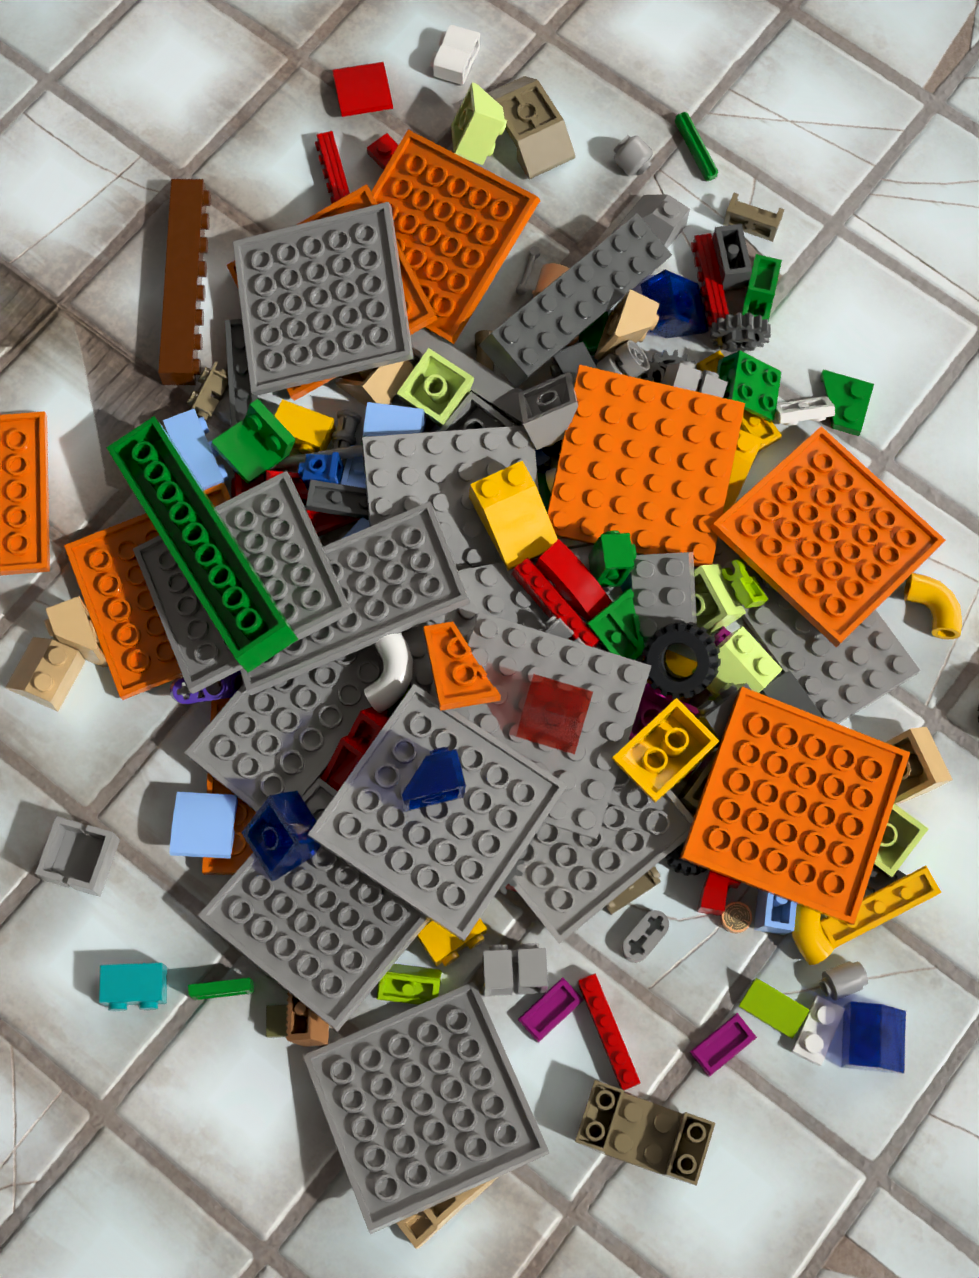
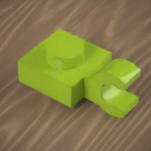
(746, 587)

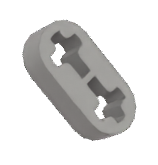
(651, 941)

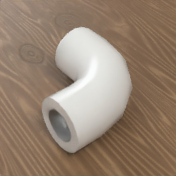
(395, 675)

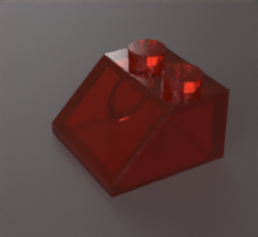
(554, 714)

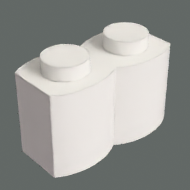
(455, 54)

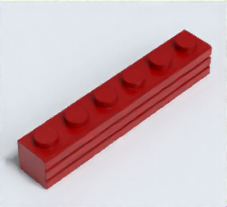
(333, 167)
(710, 278)
(551, 601)
(608, 1032)

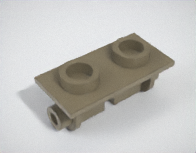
(212, 381)

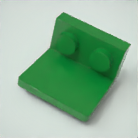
(750, 383)
(254, 443)

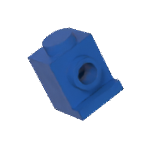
(321, 468)

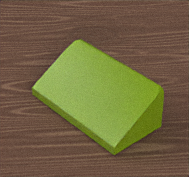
(409, 984)
(774, 1008)

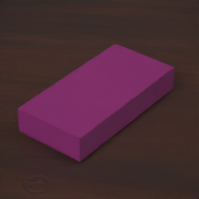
(550, 1009)
(723, 1044)

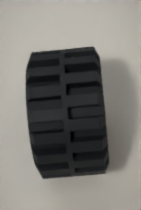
(699, 642)

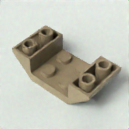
(534, 126)
(645, 1133)

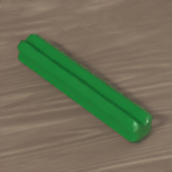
(696, 146)

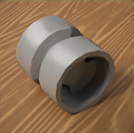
(628, 360)

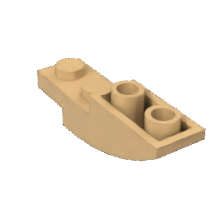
(426, 1223)

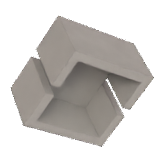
(76, 858)
(531, 970)

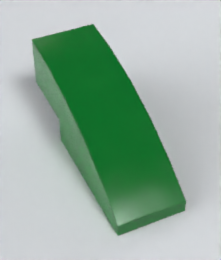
(762, 286)

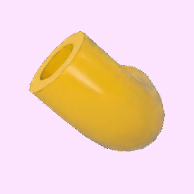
(940, 601)
(810, 936)

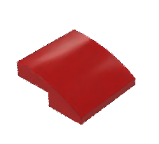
(362, 89)

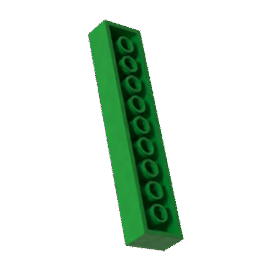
(202, 545)

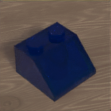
(679, 305)
(435, 781)
(281, 834)
(873, 1037)

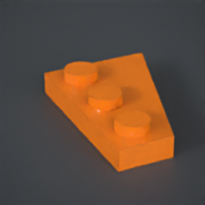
(455, 671)

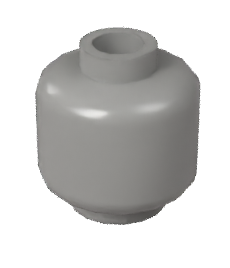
(633, 155)

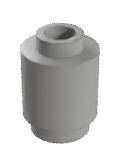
(843, 980)

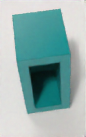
(133, 985)

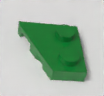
(850, 401)
(619, 627)

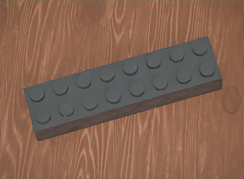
(575, 300)

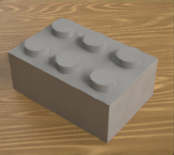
(663, 590)

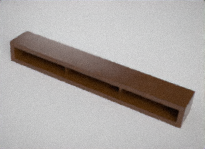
(184, 282)

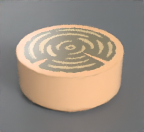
(736, 917)

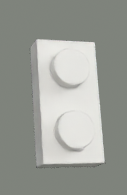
(808, 409)
(818, 1030)

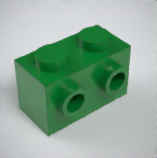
(612, 558)

